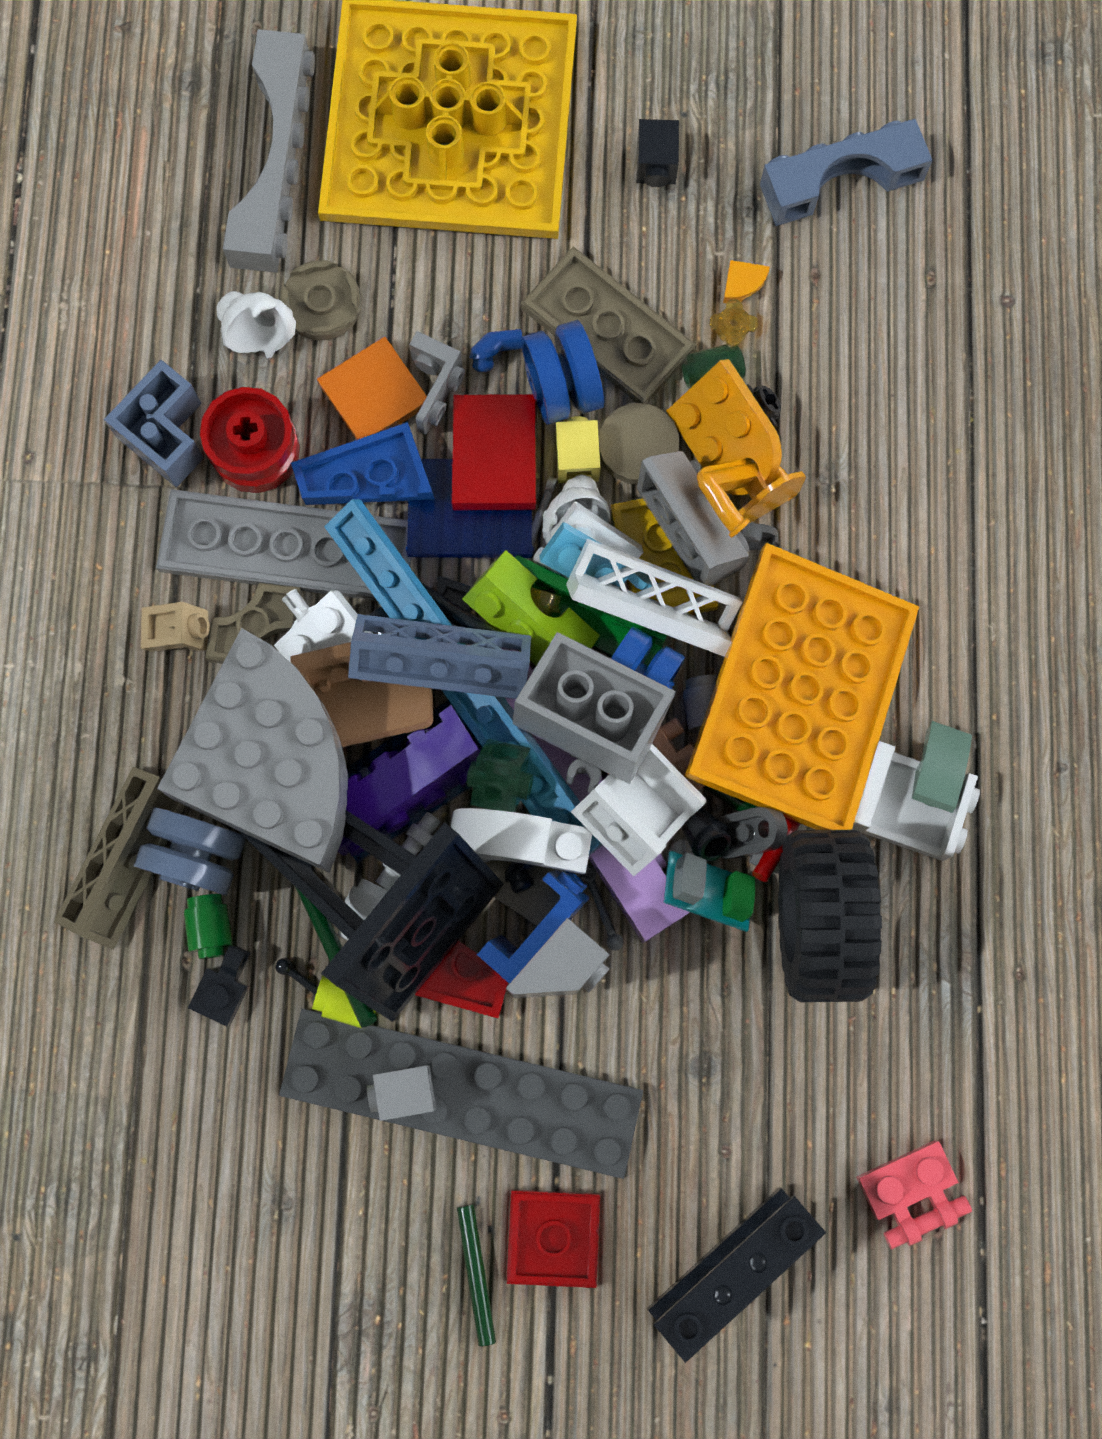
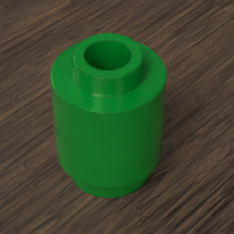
(207, 926)

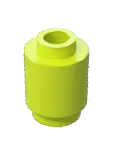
(334, 1003)

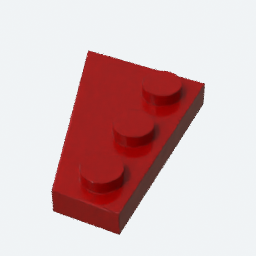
(466, 983)

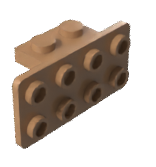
(363, 707)

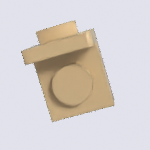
(174, 627)

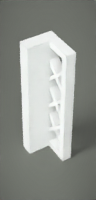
(647, 612)

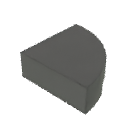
(759, 534)

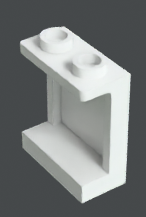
(640, 816)
(894, 817)

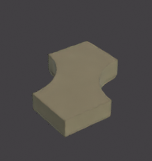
(261, 617)

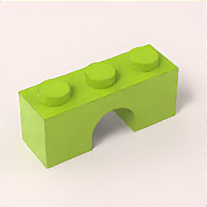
(506, 604)

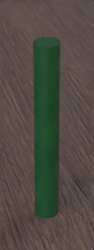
(476, 1275)

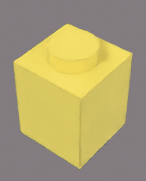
(577, 448)

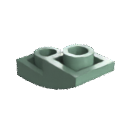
(942, 767)

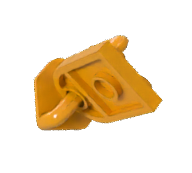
(734, 447)

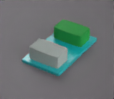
(709, 890)

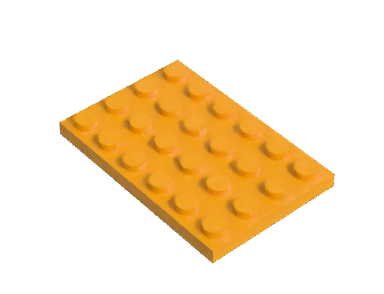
(803, 691)

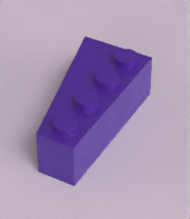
(412, 778)

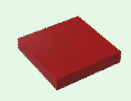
(553, 1238)

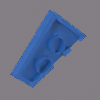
(367, 469)

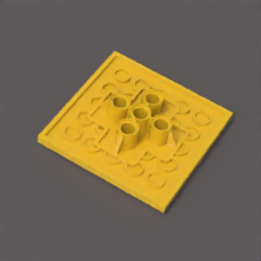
(500, 164)

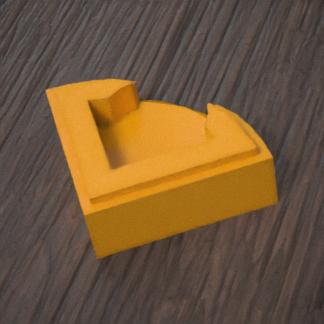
(744, 280)

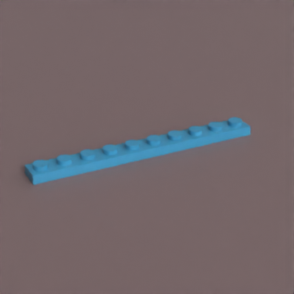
(407, 599)

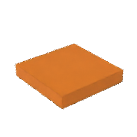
(373, 390)

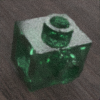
(500, 776)

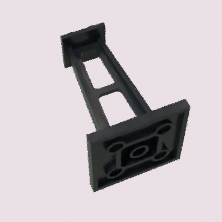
(410, 926)

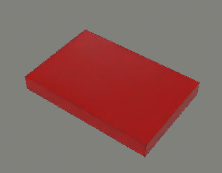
(494, 452)

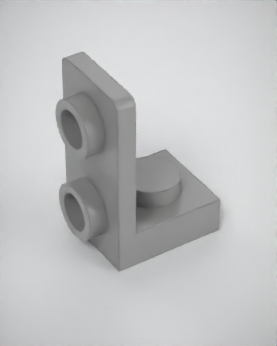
(433, 358)

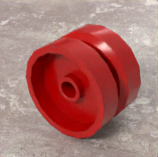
(250, 439)

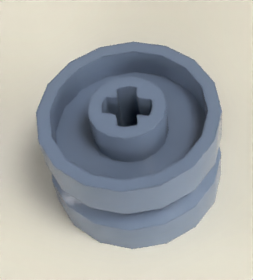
(190, 851)

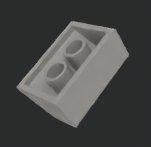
(688, 520)
(592, 707)
(561, 965)

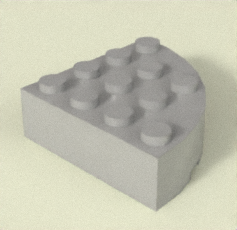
(264, 756)

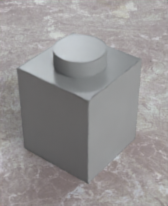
(402, 1093)

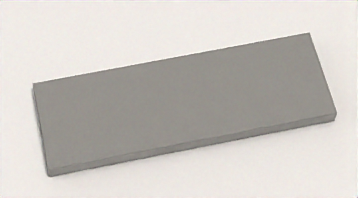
(261, 544)

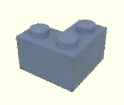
(151, 421)

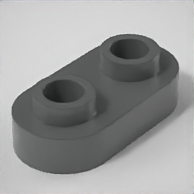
(753, 831)

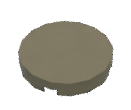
(322, 299)
(633, 435)

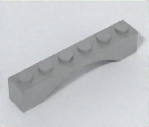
(257, 222)

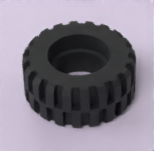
(829, 916)

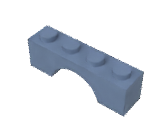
(890, 156)

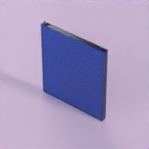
(448, 533)

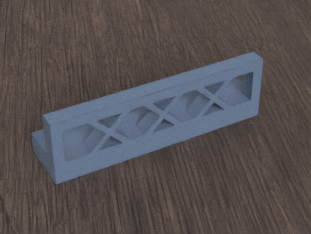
(439, 660)

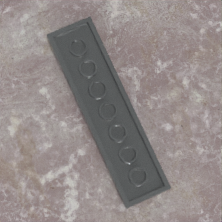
(475, 1093)

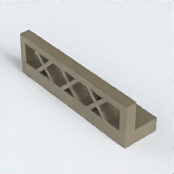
(115, 892)

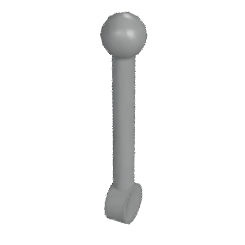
(549, 490)

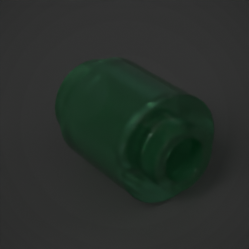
(702, 361)

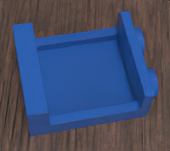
(506, 958)

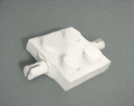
(319, 626)

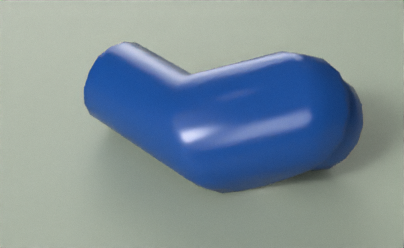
(491, 344)

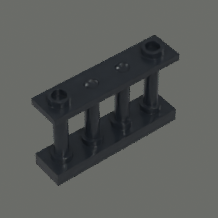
(734, 1273)

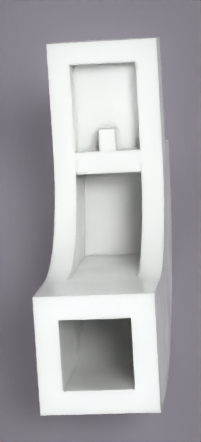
(523, 838)

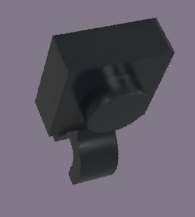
(221, 992)

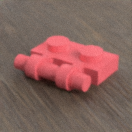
(907, 1181)

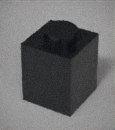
(657, 152)

